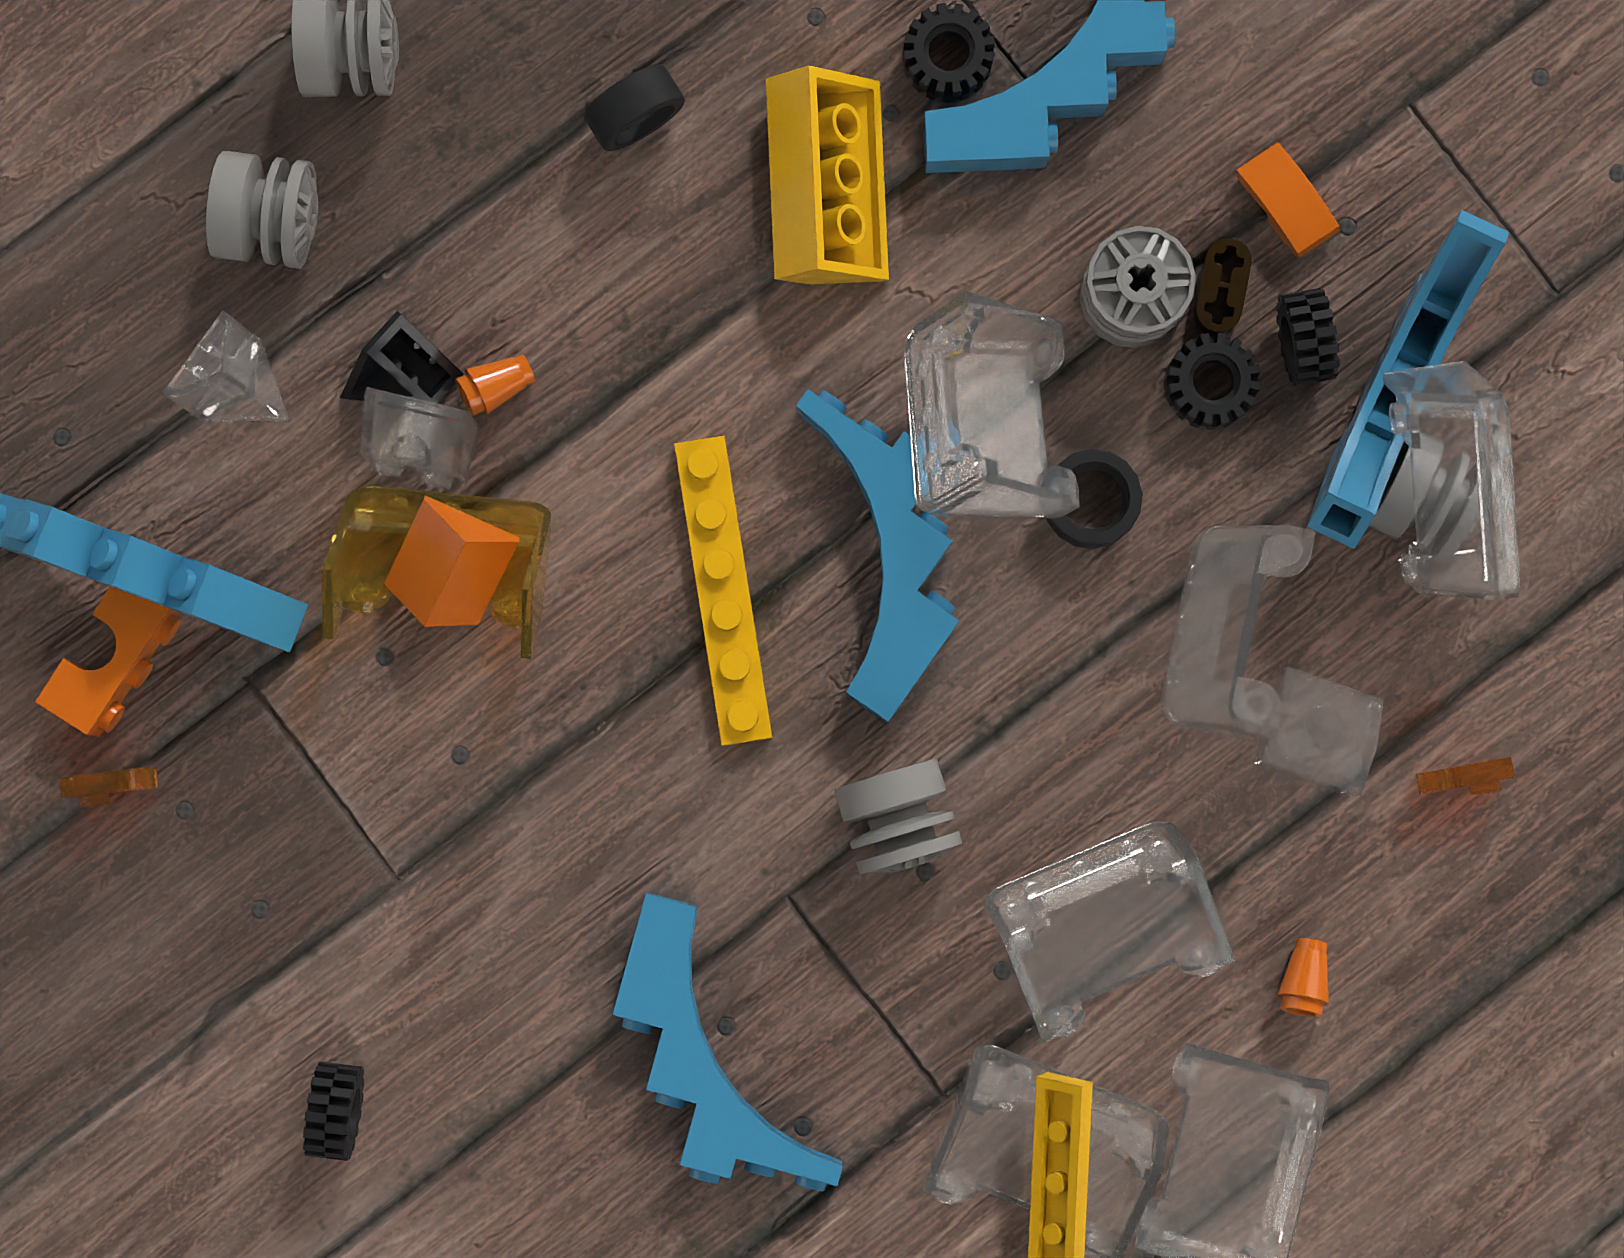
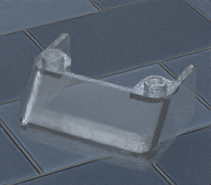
(1459, 482)

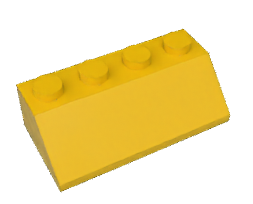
(826, 177)

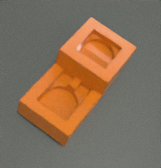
(1288, 199)

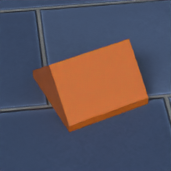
(449, 565)

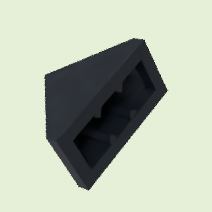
(403, 364)

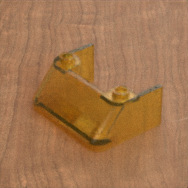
(375, 527)

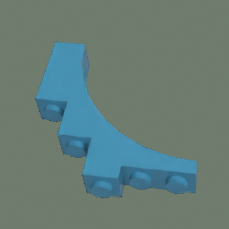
(1014, 127)
(1418, 339)
(911, 546)
(149, 572)
(724, 1125)

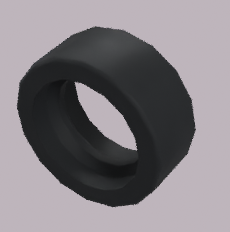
(634, 107)
(1131, 503)

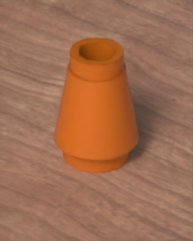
(493, 383)
(1306, 979)

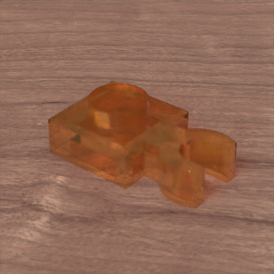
(1479, 777)
(96, 787)

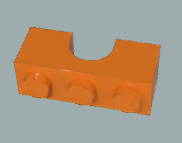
(94, 697)

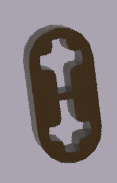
(1234, 289)

